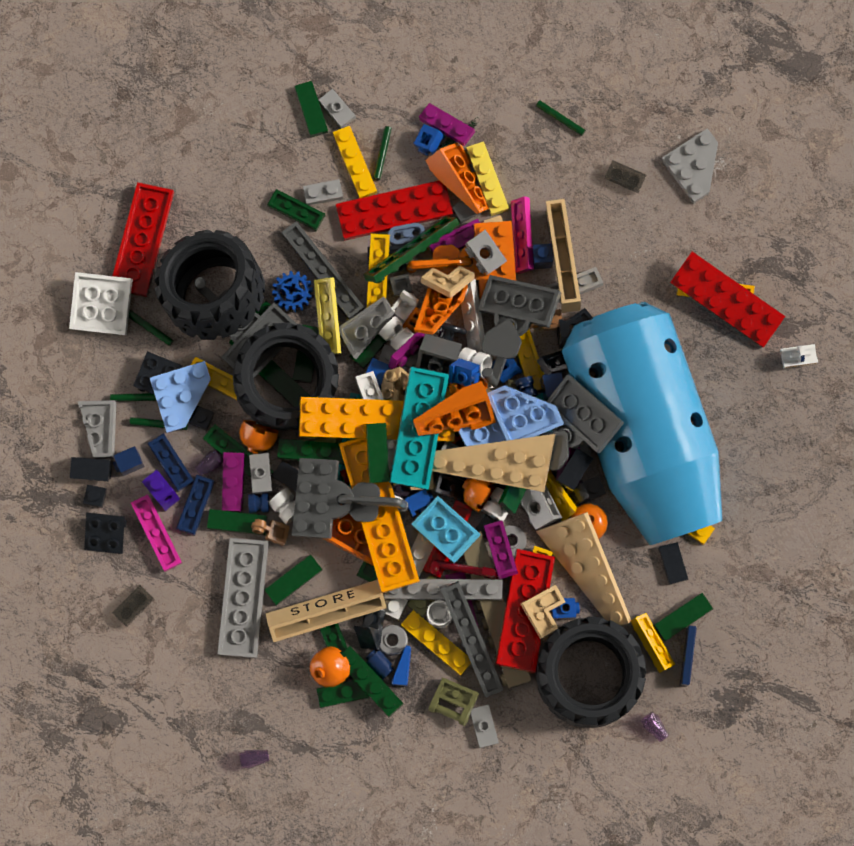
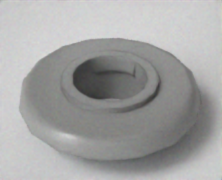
(520, 536)
(402, 640)

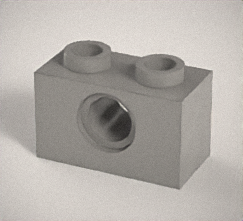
(495, 258)
(548, 513)

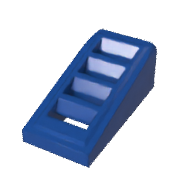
(402, 672)

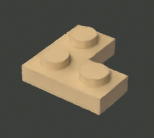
(448, 284)
(538, 610)

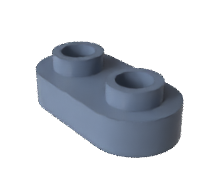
(406, 233)

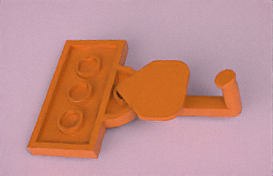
(448, 257)

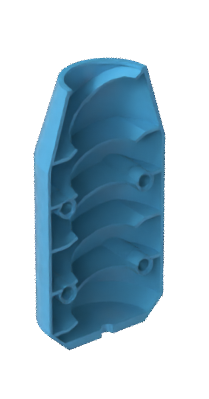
(666, 464)

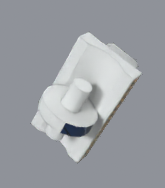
(798, 356)

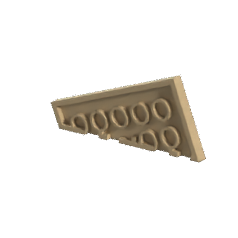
(511, 463)
(581, 554)

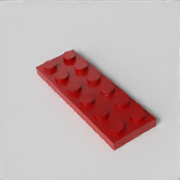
(394, 208)
(143, 236)
(727, 299)
(518, 639)

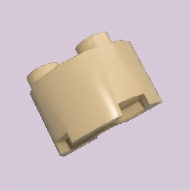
(393, 384)

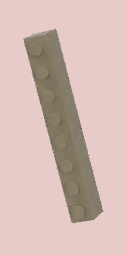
(493, 613)

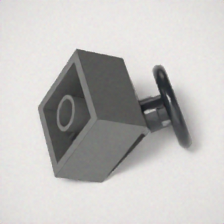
(440, 351)

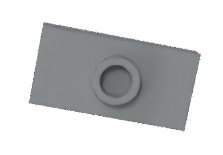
(337, 108)
(260, 473)
(484, 726)

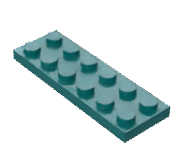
(416, 453)

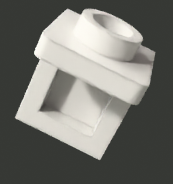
(404, 306)

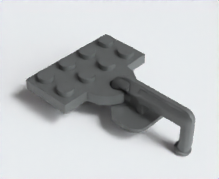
(514, 310)
(268, 318)
(584, 420)
(320, 499)

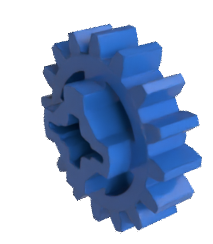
(294, 283)

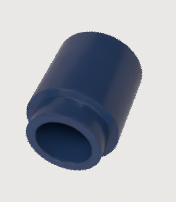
(379, 664)

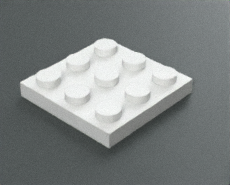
(100, 303)

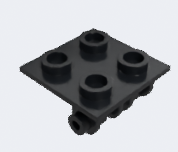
(153, 366)
(104, 533)

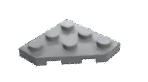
(693, 164)

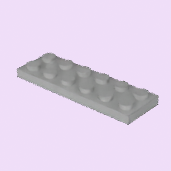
(243, 598)

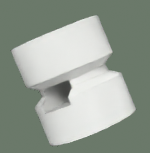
(395, 333)
(479, 358)
(284, 504)
(492, 507)
(438, 614)

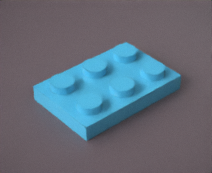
(445, 529)

